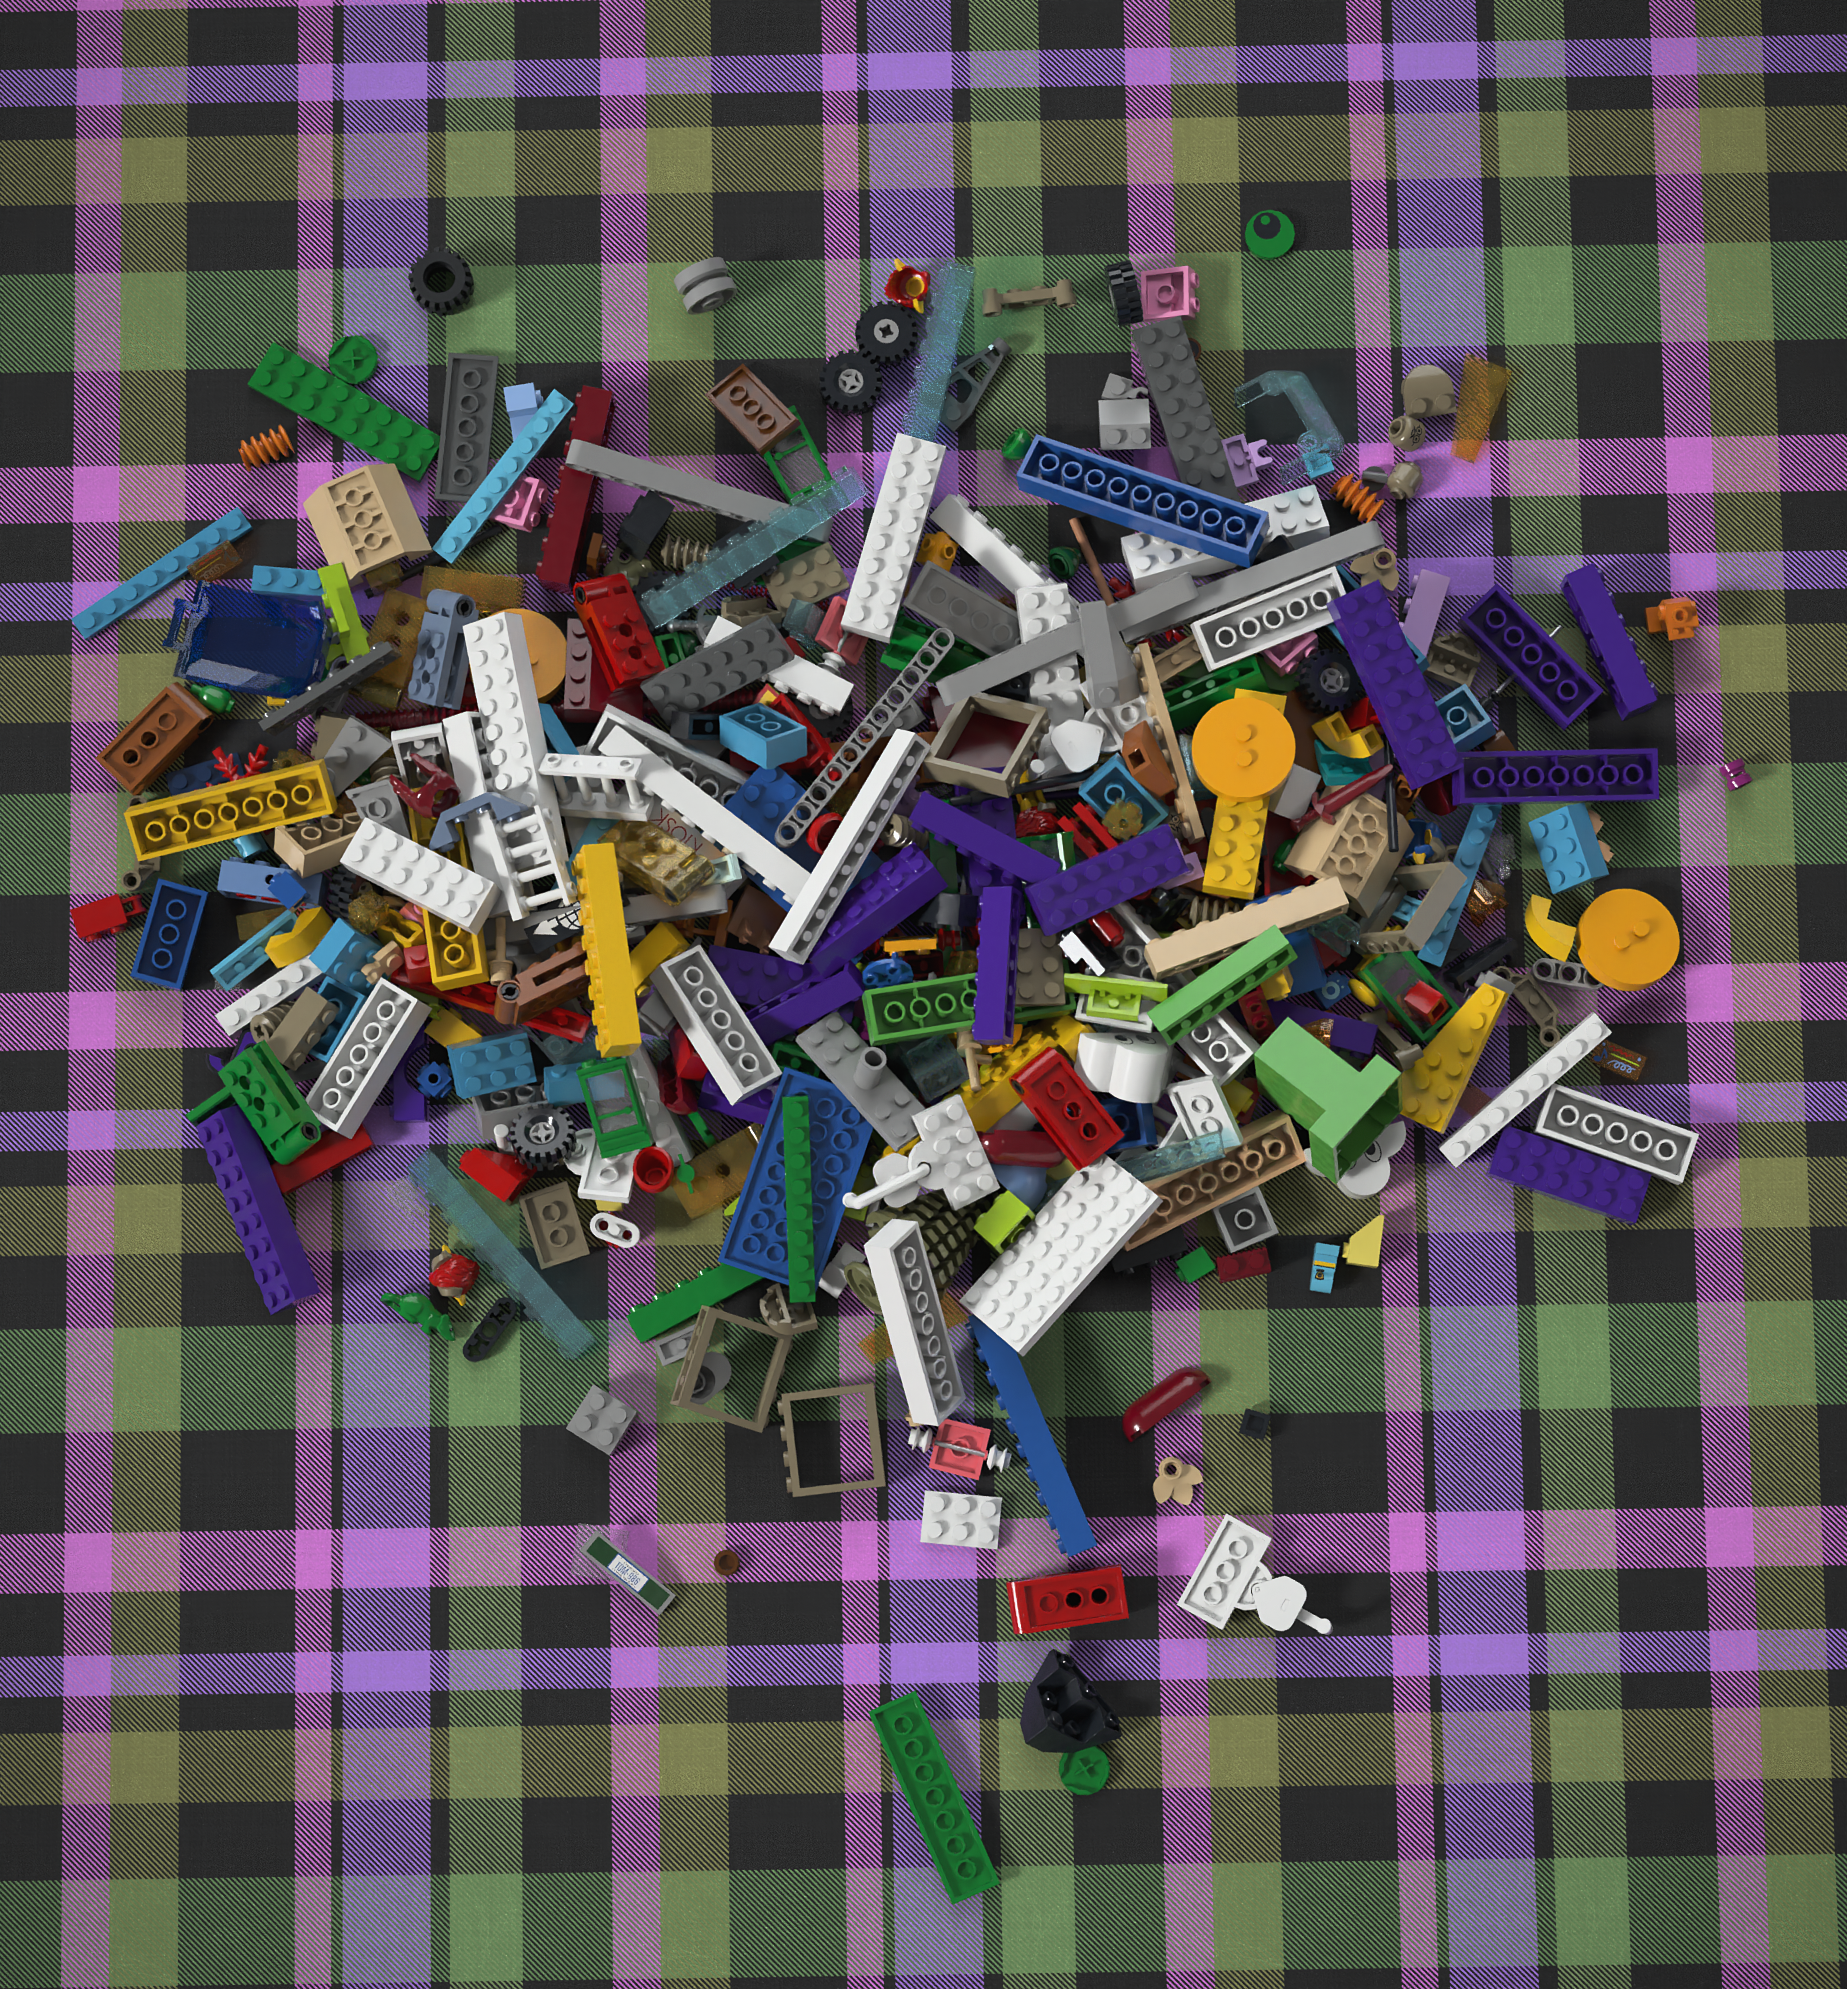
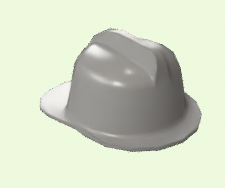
(711, 1378)

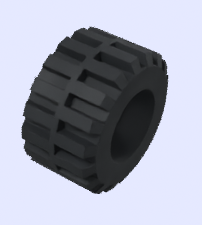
(434, 263)

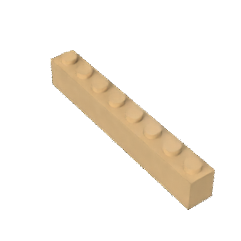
(1233, 930)

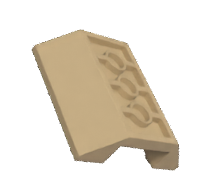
(366, 520)
(1351, 850)

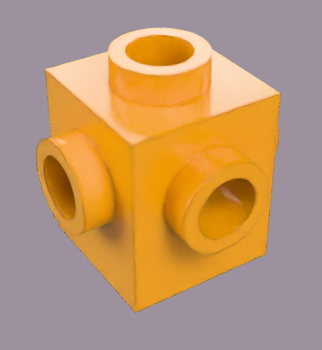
(937, 549)

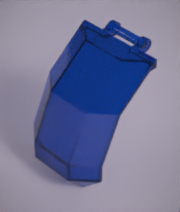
(250, 641)

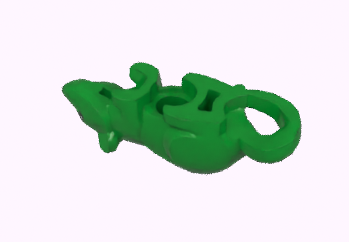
(418, 1308)

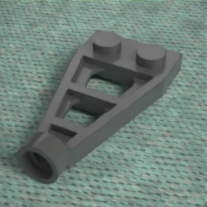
(957, 413)

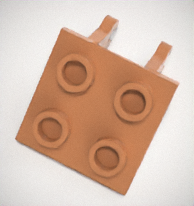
(756, 919)

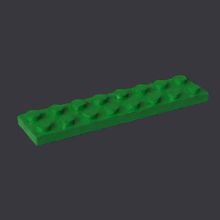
(345, 412)
(934, 1797)

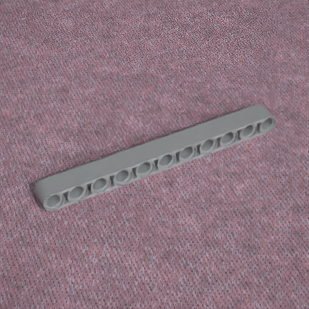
(679, 486)
(1263, 579)
(1062, 640)
(873, 729)
(641, 912)

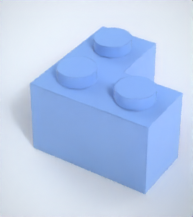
(521, 405)

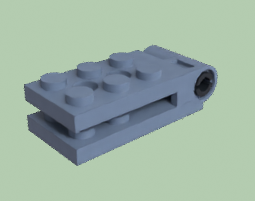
(442, 650)

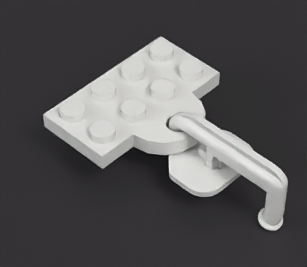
(1099, 732)
(951, 1159)
(601, 1178)
(1234, 1569)

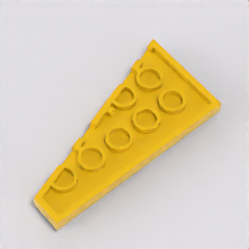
(1440, 1077)

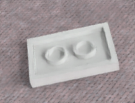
(1144, 1022)
(1204, 1109)
(961, 1519)

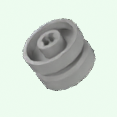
(705, 285)

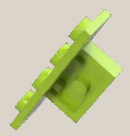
(344, 614)
(1114, 997)

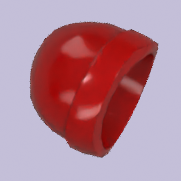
(822, 831)
(653, 1169)

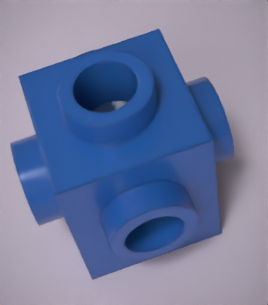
(441, 1087)

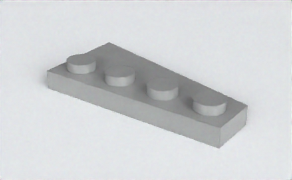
(353, 753)
(382, 806)

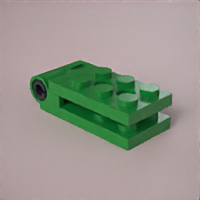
(271, 1102)

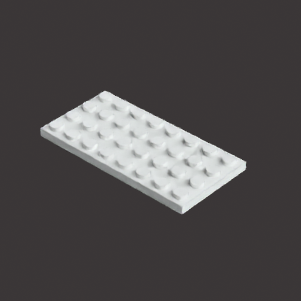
(1060, 1252)

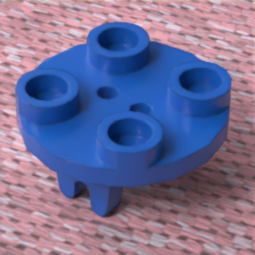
(887, 973)

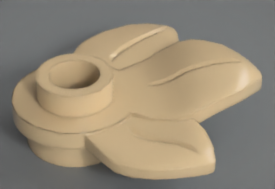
(1372, 570)
(1177, 1485)

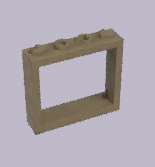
(939, 769)
(1444, 883)
(695, 1356)
(790, 1456)

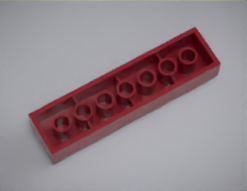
(575, 495)

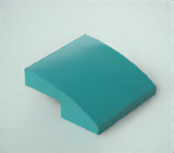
(1338, 768)

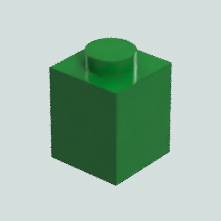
(1194, 1266)

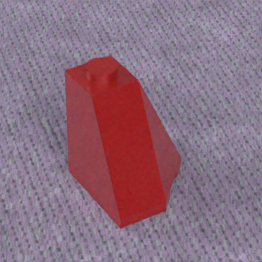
(497, 1172)

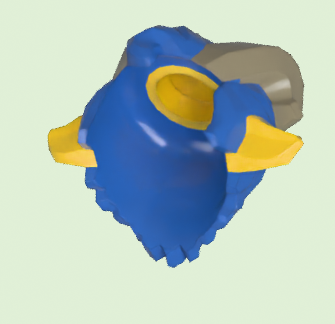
(1426, 842)

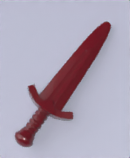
(1330, 804)

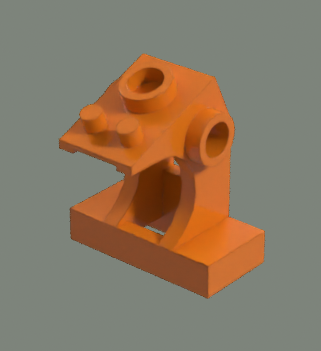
(1673, 616)
(716, 926)

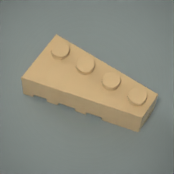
(317, 845)

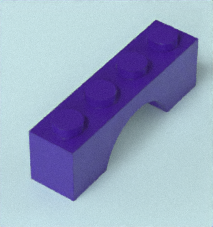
(408, 1104)

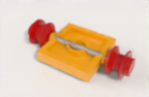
(919, 944)

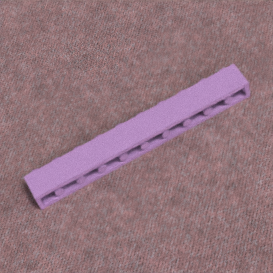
(1419, 627)

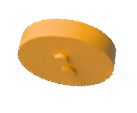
(546, 652)
(1243, 750)
(1627, 939)

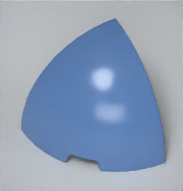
(1024, 1182)

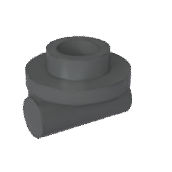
(1374, 478)

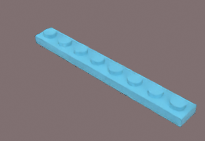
(503, 476)

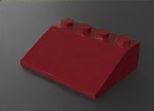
(586, 685)

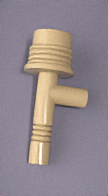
(499, 967)
(970, 1049)

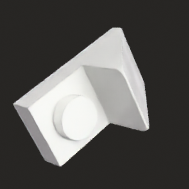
(833, 1277)

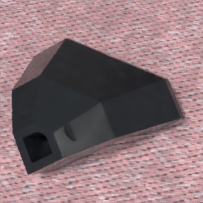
(1065, 1710)

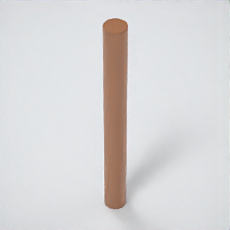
(1091, 561)

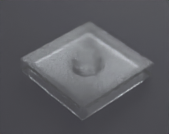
(584, 1565)

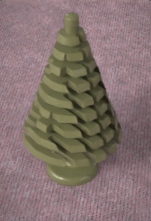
(945, 1234)

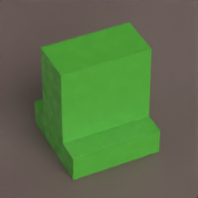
(1328, 1096)

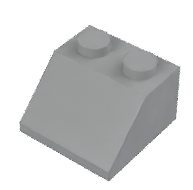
(1124, 424)

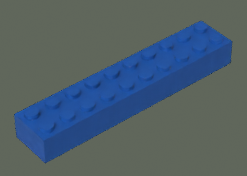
(1143, 501)
(1034, 1439)

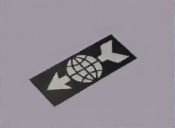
(560, 927)

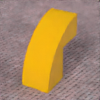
(1338, 737)
(1549, 935)
(305, 937)

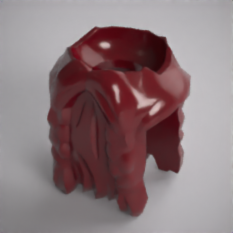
(423, 800)

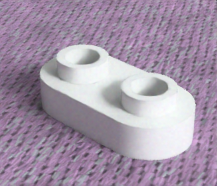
(615, 1230)

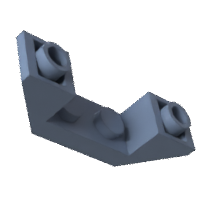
(446, 833)

